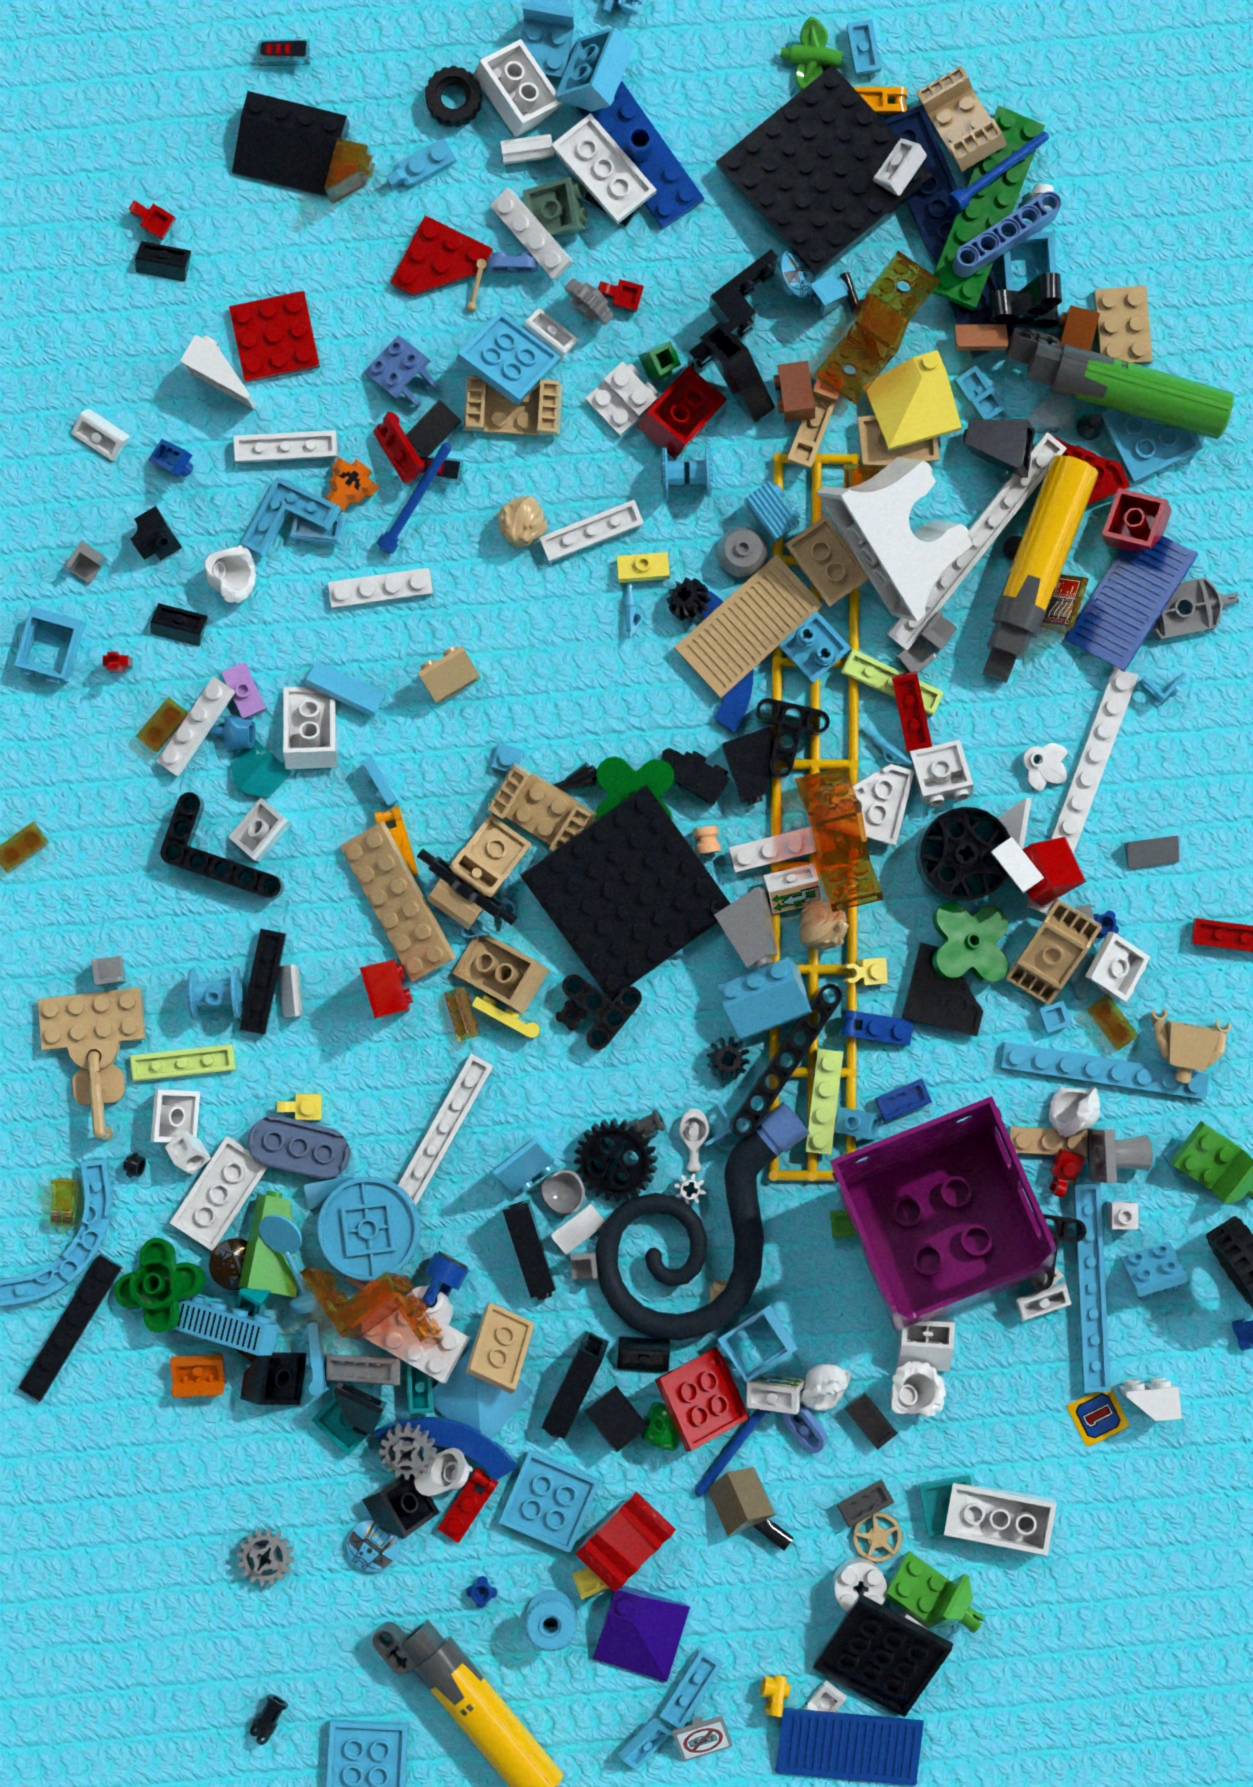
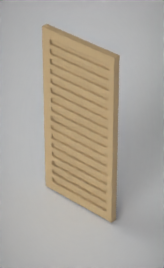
(748, 626)

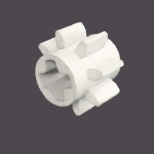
(685, 1183)

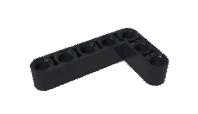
(211, 861)

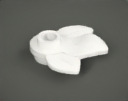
(1049, 765)

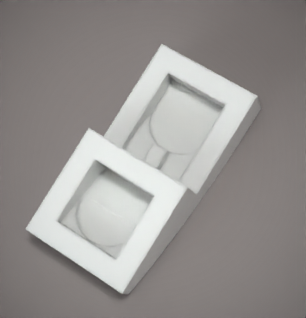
(826, 1699)

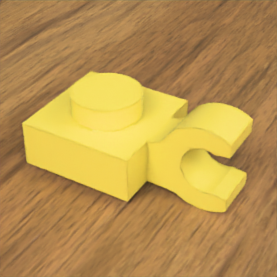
(305, 1106)

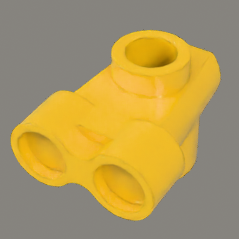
(776, 1690)

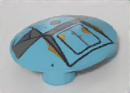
(795, 274)
(372, 1546)

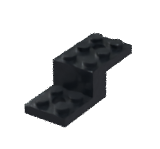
(732, 308)

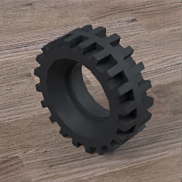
(1234, 1249)

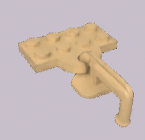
(91, 1025)

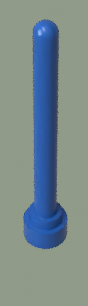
(961, 197)
(389, 539)
(730, 1451)

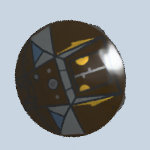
(227, 1263)

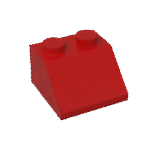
(1058, 867)

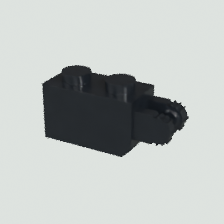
(696, 775)

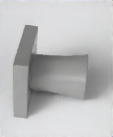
(1108, 1154)

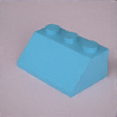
(595, 70)
(765, 998)

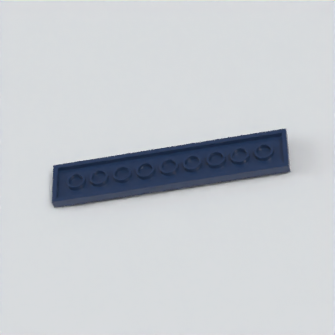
(934, 212)

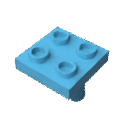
(814, 647)
(1154, 1270)

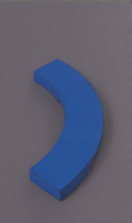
(738, 698)
(462, 1437)

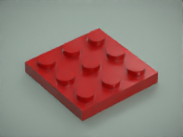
(274, 336)
(702, 1399)

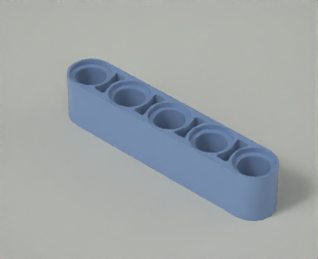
(1012, 224)

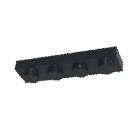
(263, 981)

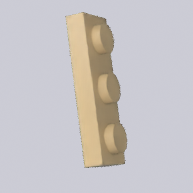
(1046, 1141)

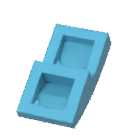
(979, 393)

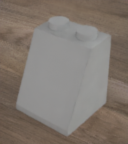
(750, 928)

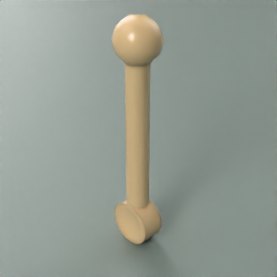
(481, 264)

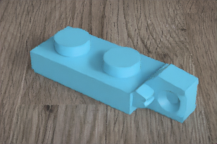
(422, 164)

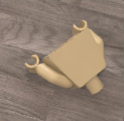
(1188, 1044)

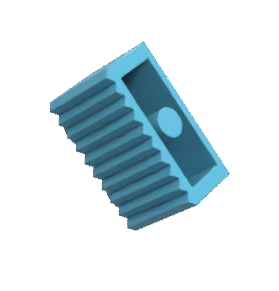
(772, 511)

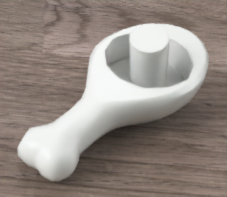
(694, 1132)

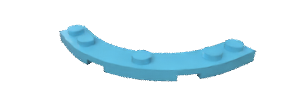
(81, 1250)

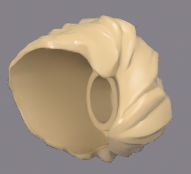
(522, 521)
(821, 927)

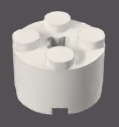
(850, 1574)

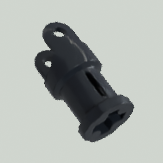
(267, 1720)

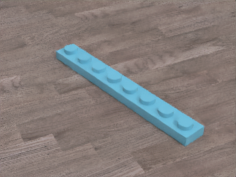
(1102, 1070)
(1092, 1289)

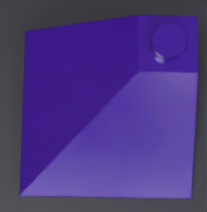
(641, 1632)

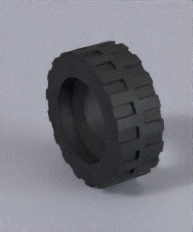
(459, 77)

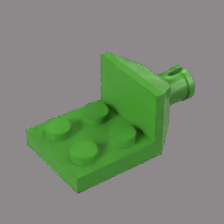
(1216, 1163)
(931, 1596)

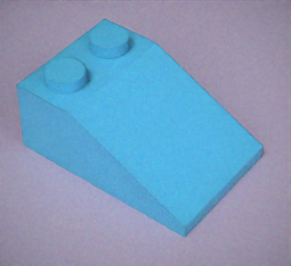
(524, 1165)

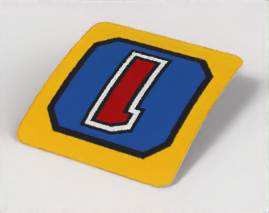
(1097, 1416)

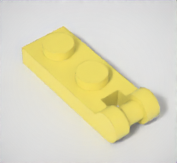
(507, 1017)

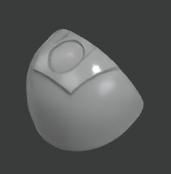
(562, 1192)

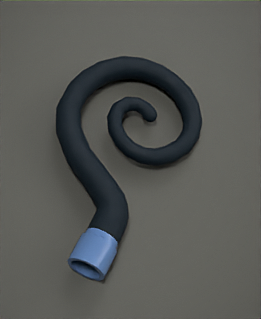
(774, 1135)

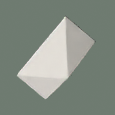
(1016, 821)

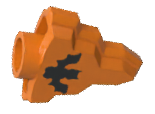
(350, 483)

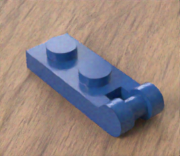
(877, 1027)

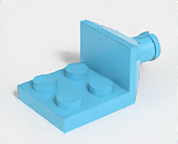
(548, 34)

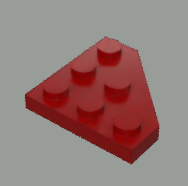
(438, 258)
(1109, 472)

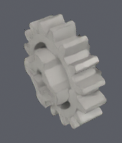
(589, 301)
(410, 1461)
(256, 1552)

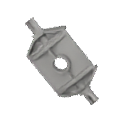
(1205, 609)

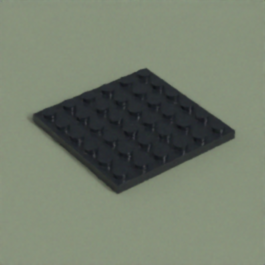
(815, 170)
(626, 891)

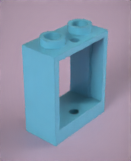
(1039, 237)
(34, 617)
(737, 1367)

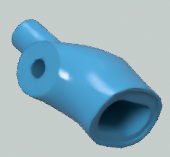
(236, 733)

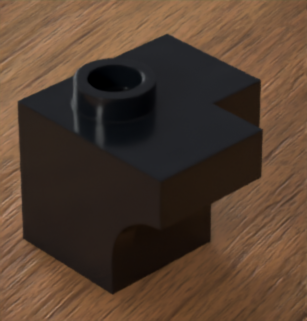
(154, 535)

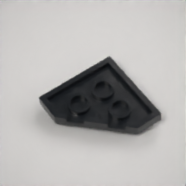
(940, 1000)

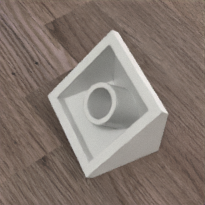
(259, 830)
(174, 1113)

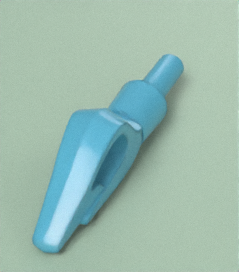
(631, 611)
(887, 748)
(504, 898)
(478, 931)

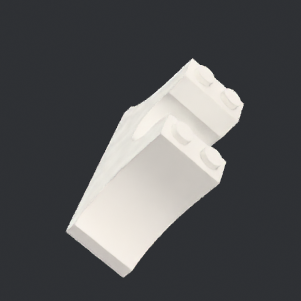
(879, 533)

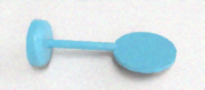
(286, 1239)

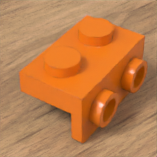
(198, 1375)

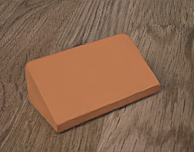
(981, 337)

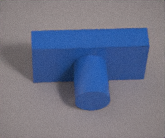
(172, 458)

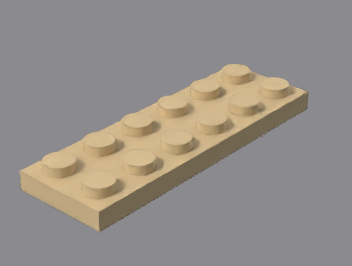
(397, 901)

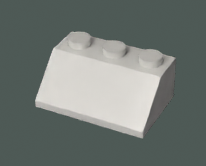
(517, 87)

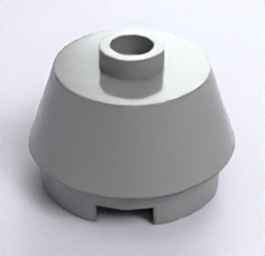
(742, 551)

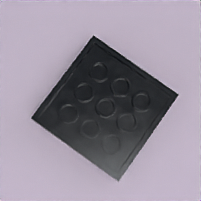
(882, 1655)

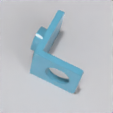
(1172, 690)
(857, 1123)
(723, 1135)

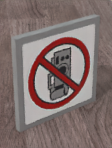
(702, 1738)

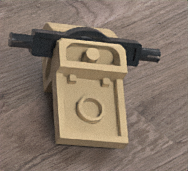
(477, 873)

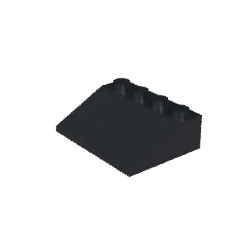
(287, 142)

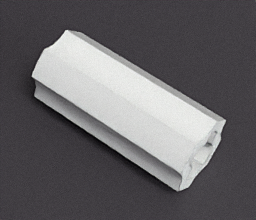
(527, 149)

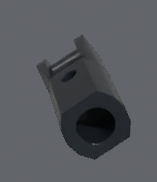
(774, 1533)

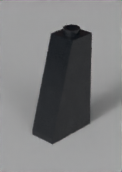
(738, 371)
(529, 1249)
(575, 1385)

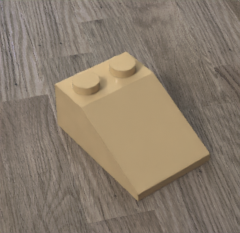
(501, 972)

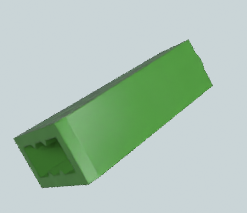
(262, 1265)

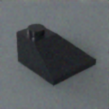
(275, 1379)
(359, 1408)
(400, 1506)

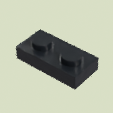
(870, 1420)

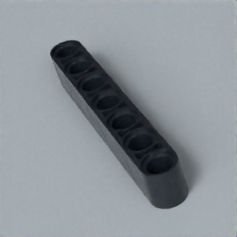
(775, 1068)

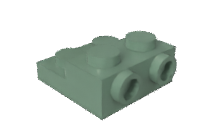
(558, 206)

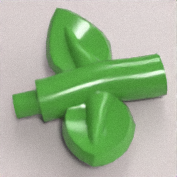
(811, 53)

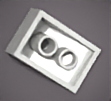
(208, 364)
(309, 729)

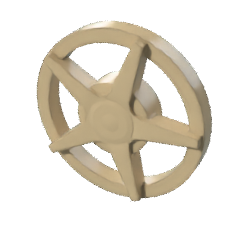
(878, 1537)

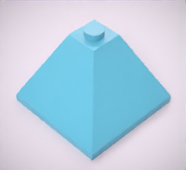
(476, 1401)

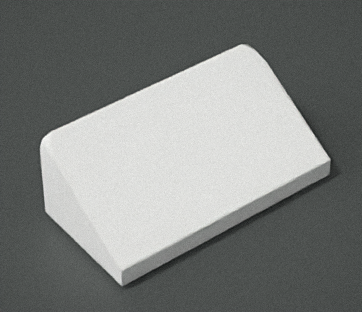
(900, 166)
(550, 333)
(100, 434)
(1017, 865)
(290, 990)
(577, 1228)
(1043, 1301)

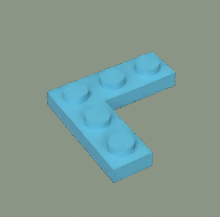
(281, 500)

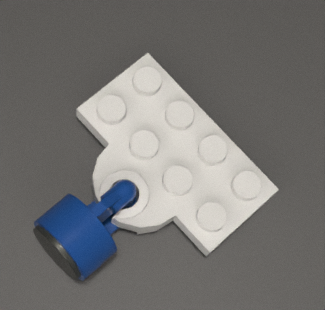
(400, 1340)

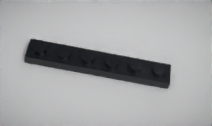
(70, 1327)

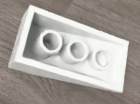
(1001, 1518)

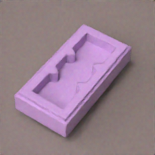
(247, 695)

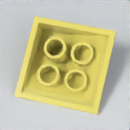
(914, 401)

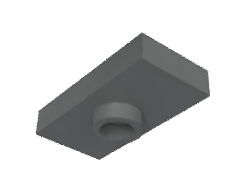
(865, 1503)

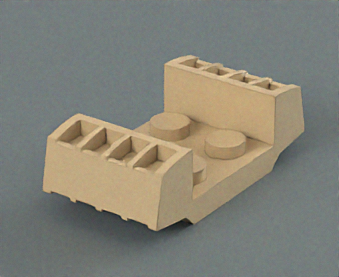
(961, 119)
(493, 413)
(539, 807)
(1053, 951)

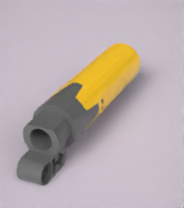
(1038, 562)
(470, 1703)

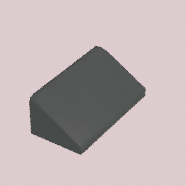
(1152, 852)

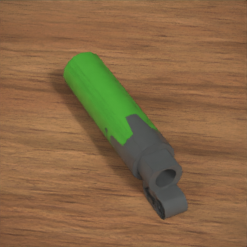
(1122, 384)

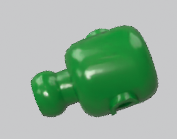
(660, 1428)

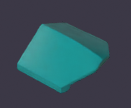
(258, 771)

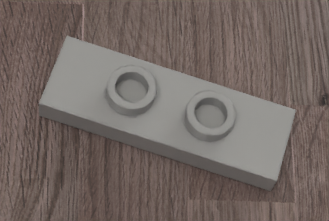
(363, 1369)

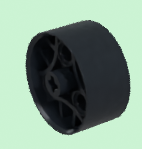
(949, 855)

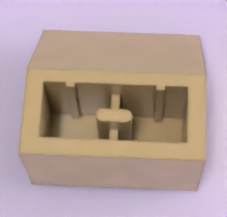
(448, 674)

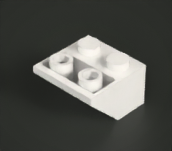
(928, 1343)
(1156, 1398)

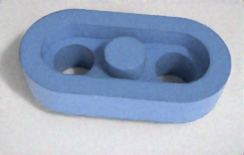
(512, 264)
(804, 1428)

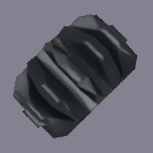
(688, 599)
(735, 1062)

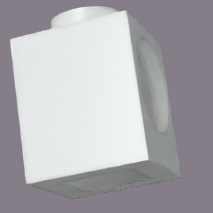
(187, 1152)
(1122, 1215)

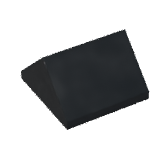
(615, 1418)

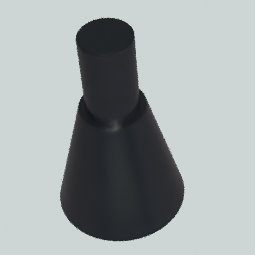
(1089, 426)
(582, 777)

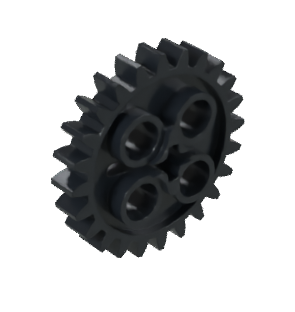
(595, 1148)

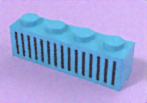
(227, 1326)

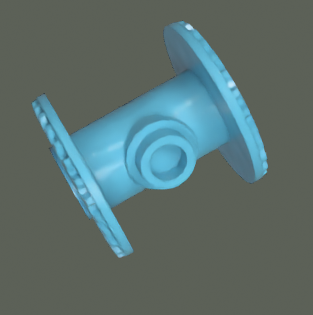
(687, 472)
(214, 993)
(551, 1635)

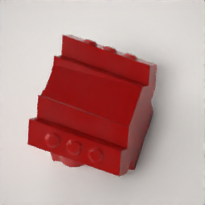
(624, 1541)

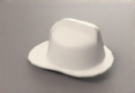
(447, 1473)

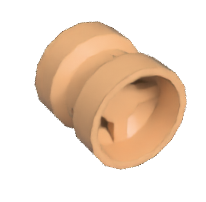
(707, 840)

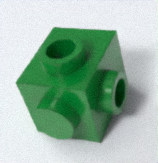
(660, 361)

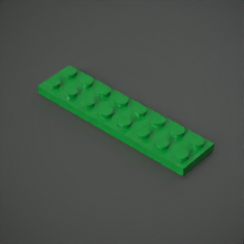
(985, 208)

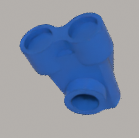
(1244, 1333)

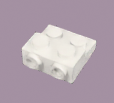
(622, 398)
(942, 773)
(1117, 967)

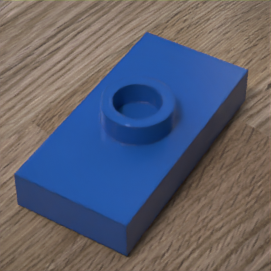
(903, 1100)

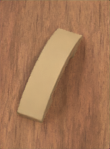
(812, 430)

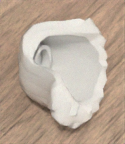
(231, 573)
(1074, 1110)
(824, 1386)
(917, 1390)

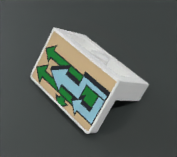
(793, 888)
(774, 1393)

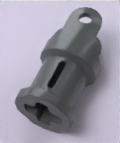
(649, 1123)

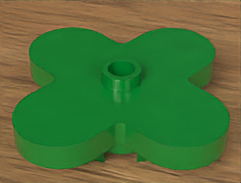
(621, 779)
(970, 942)
(159, 1285)

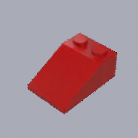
(681, 412)
(386, 988)

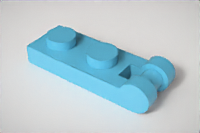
(315, 1358)

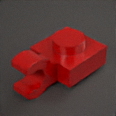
(155, 219)
(625, 294)
(117, 663)
(1064, 1168)

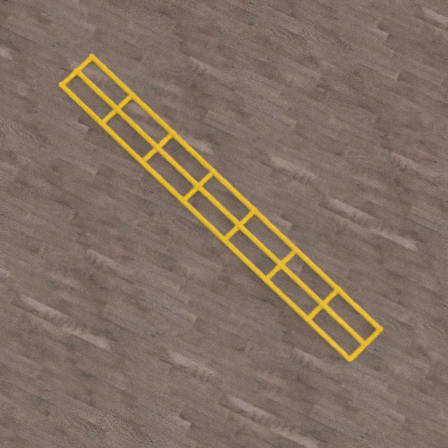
(814, 765)

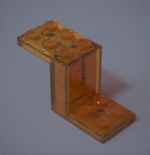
(876, 327)
(838, 839)
(372, 1305)

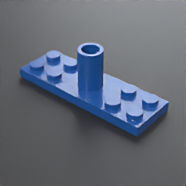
(631, 127)

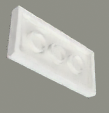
(603, 168)
(219, 1194)

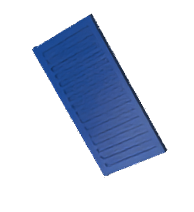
(1130, 601)
(849, 1746)

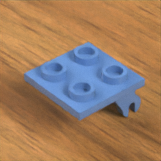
(397, 367)

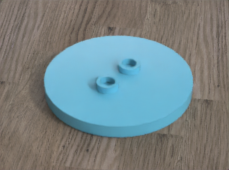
(368, 1228)

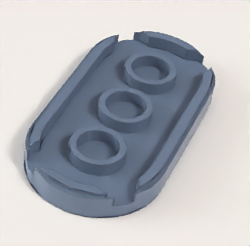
(298, 1147)

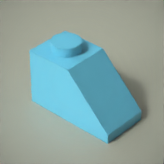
(827, 294)

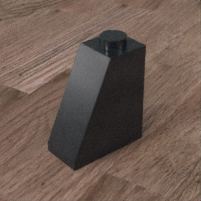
(1002, 443)
(749, 764)

